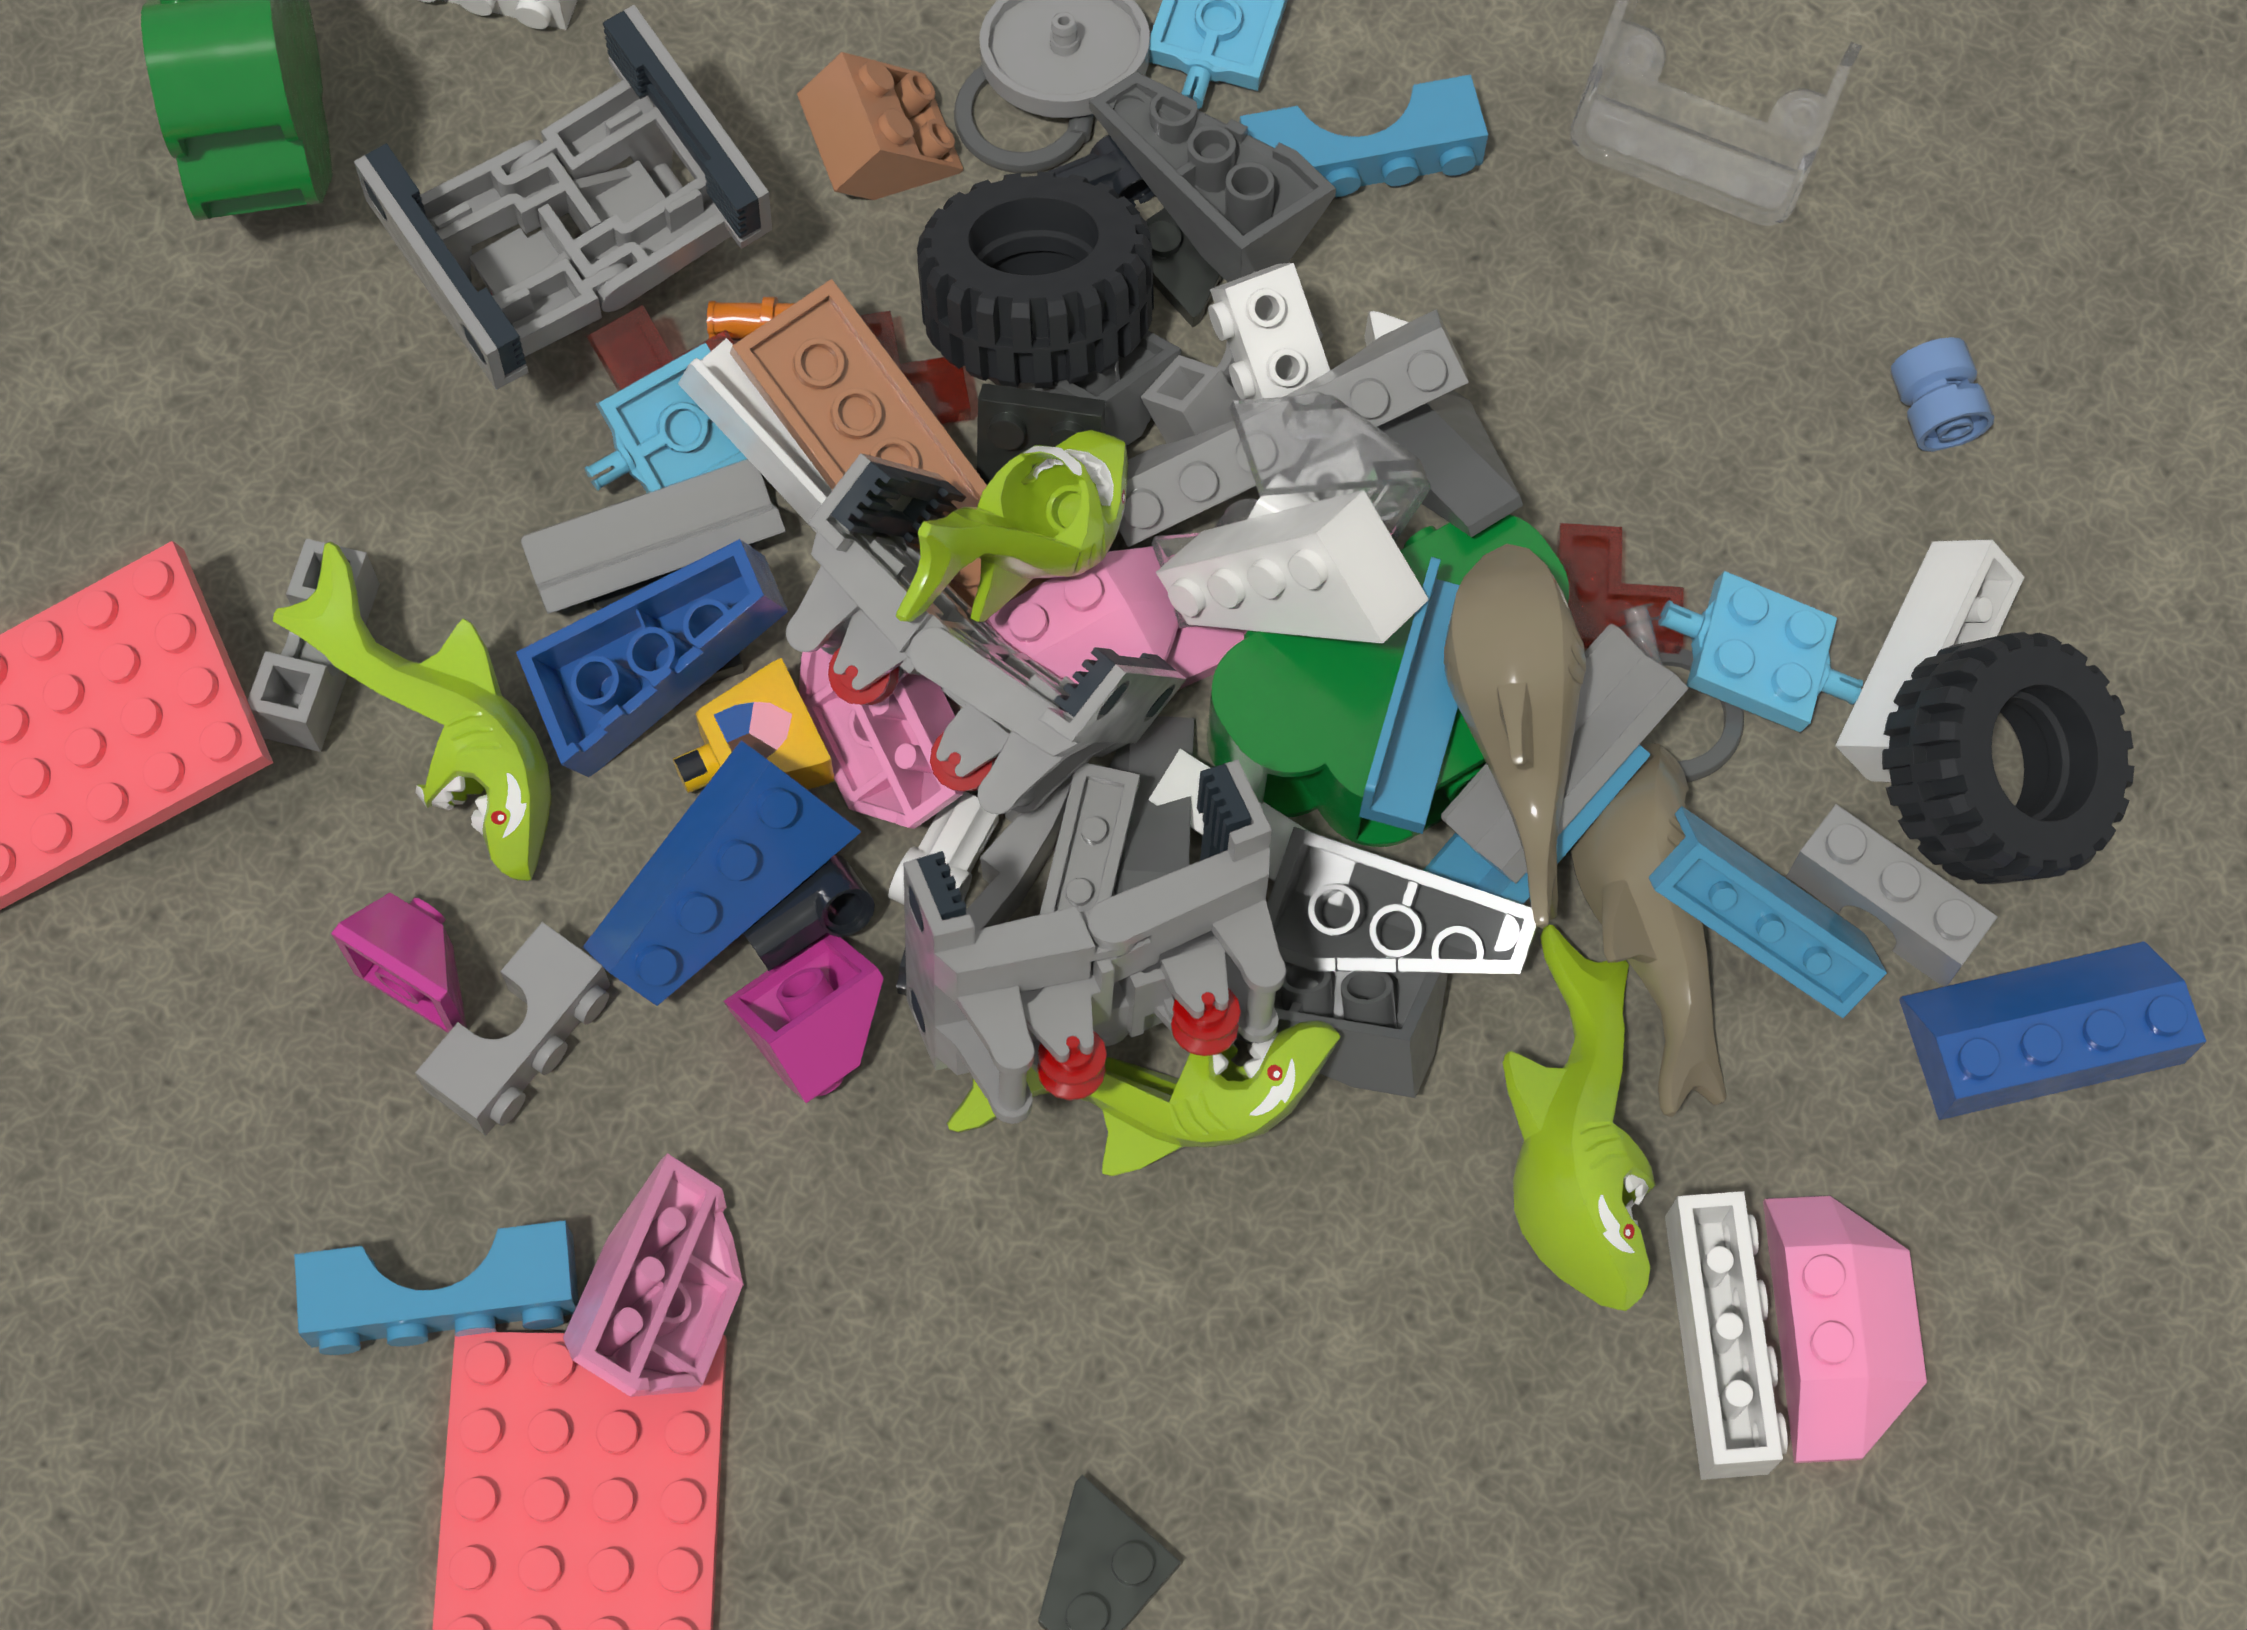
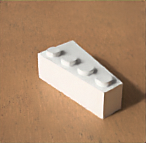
(1298, 572)

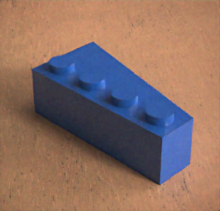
(645, 653)
(717, 874)

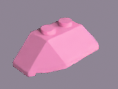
(1108, 607)
(881, 748)
(660, 1288)
(1842, 1326)

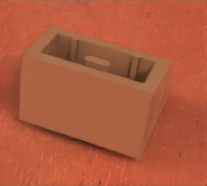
(877, 127)

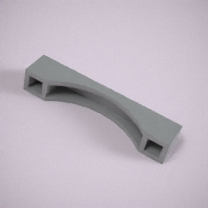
(1210, 467)

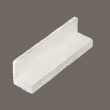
(752, 426)

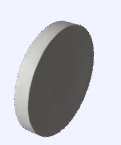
(1061, 52)

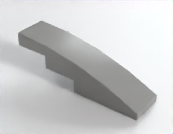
(1018, 858)

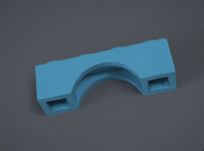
(1435, 134)
(522, 1279)

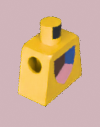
(767, 717)

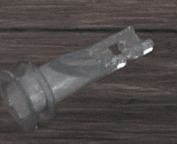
(1641, 630)

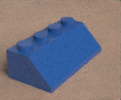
(2051, 1028)

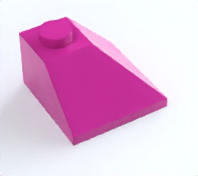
(405, 956)
(811, 1014)

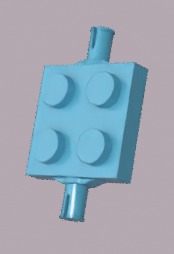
(1216, 41)
(661, 431)
(1761, 651)

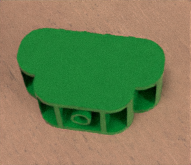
(239, 102)
(1313, 708)

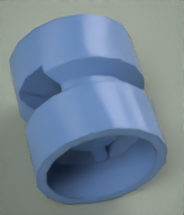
(1941, 392)

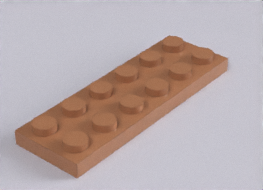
(849, 398)

